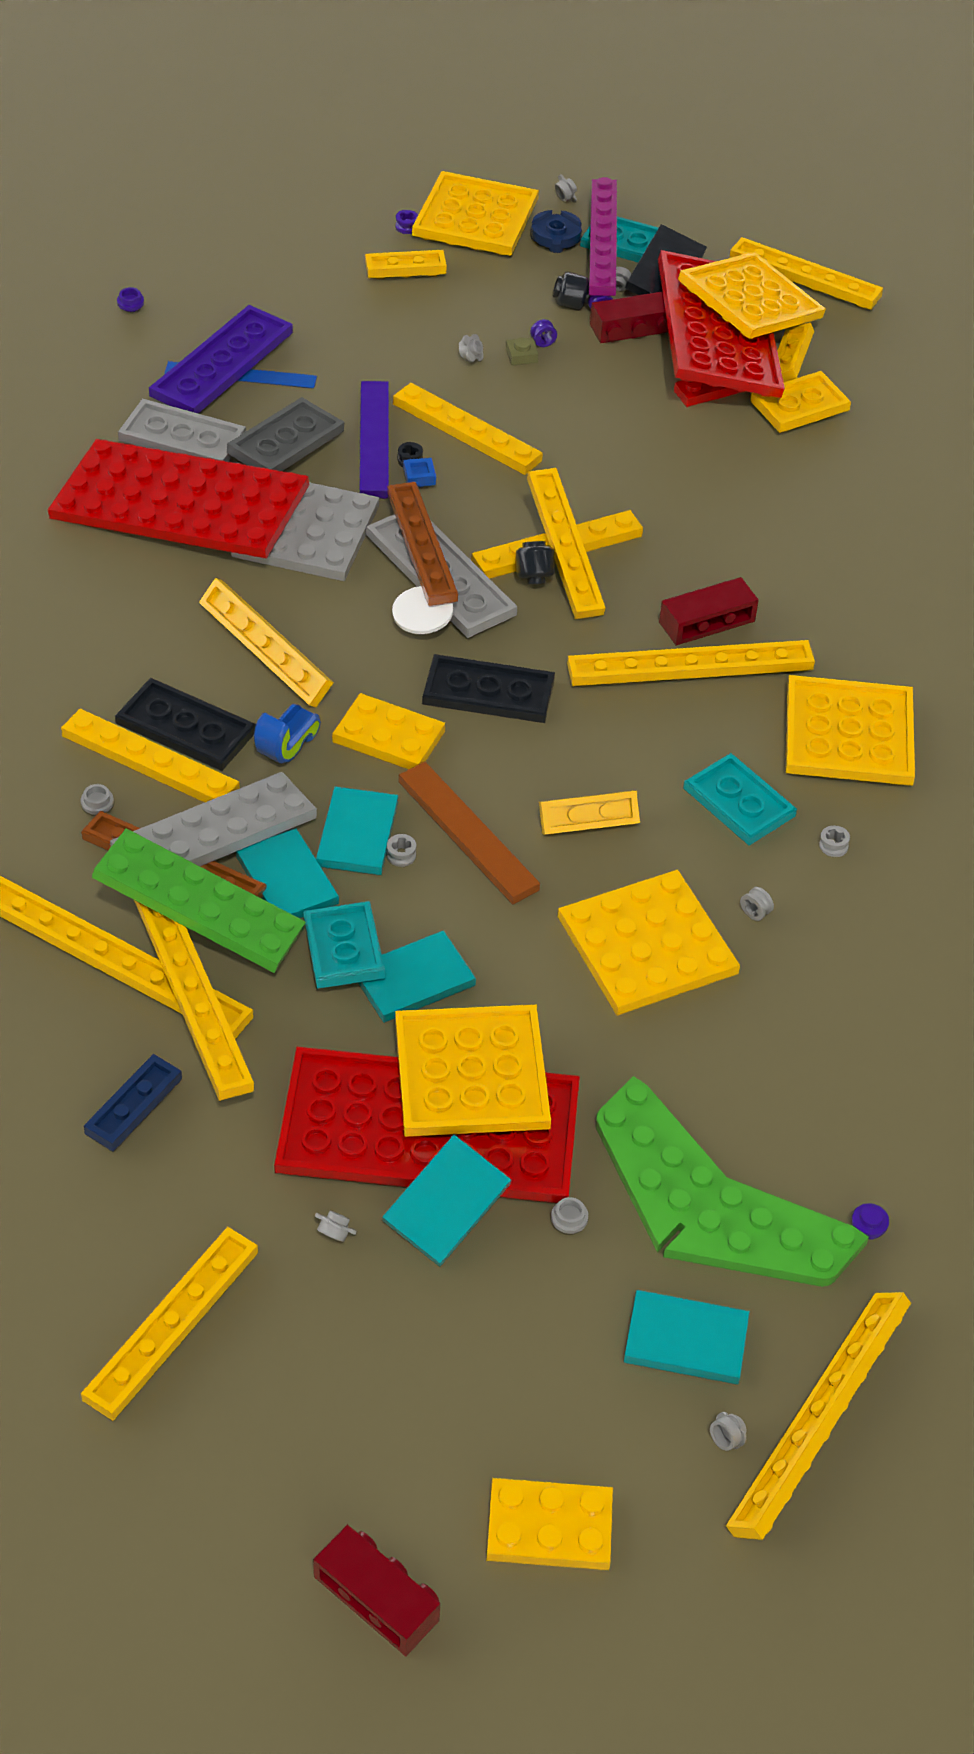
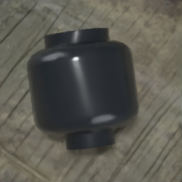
(571, 290)
(535, 562)

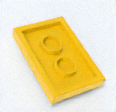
(802, 402)
(388, 732)
(550, 1524)

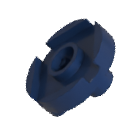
(556, 230)

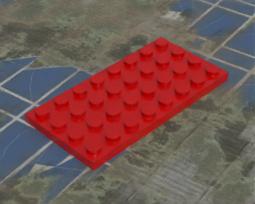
(708, 346)
(180, 498)
(349, 1126)

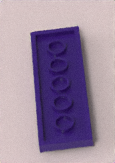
(221, 360)

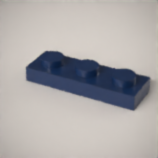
(132, 1102)

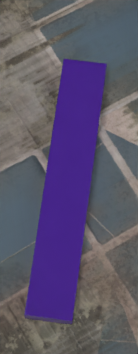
(374, 438)

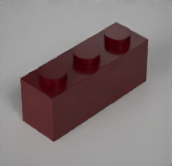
(629, 317)
(708, 611)
(377, 1589)

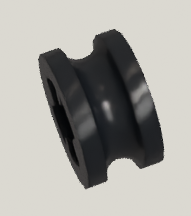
(409, 450)

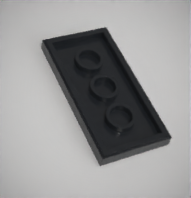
(646, 274)
(488, 688)
(186, 724)

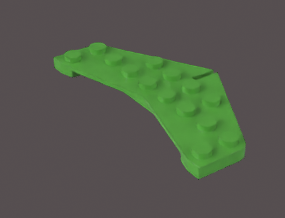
(717, 1217)

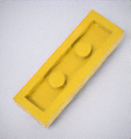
(405, 264)
(793, 349)
(589, 812)

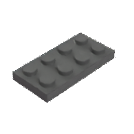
(286, 436)

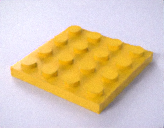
(475, 213)
(751, 294)
(850, 730)
(648, 941)
(471, 1070)

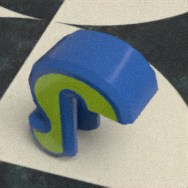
(284, 737)

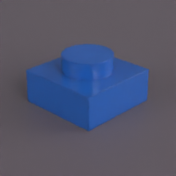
(420, 471)

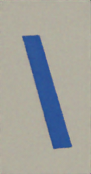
(270, 377)

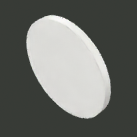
(415, 616)

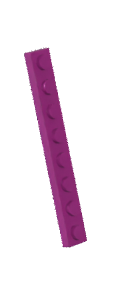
(603, 237)

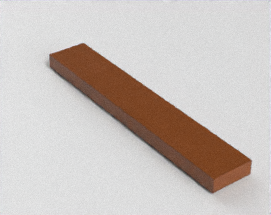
(422, 544)
(107, 827)
(469, 833)

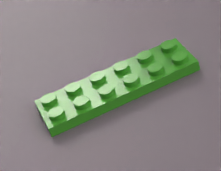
(199, 900)

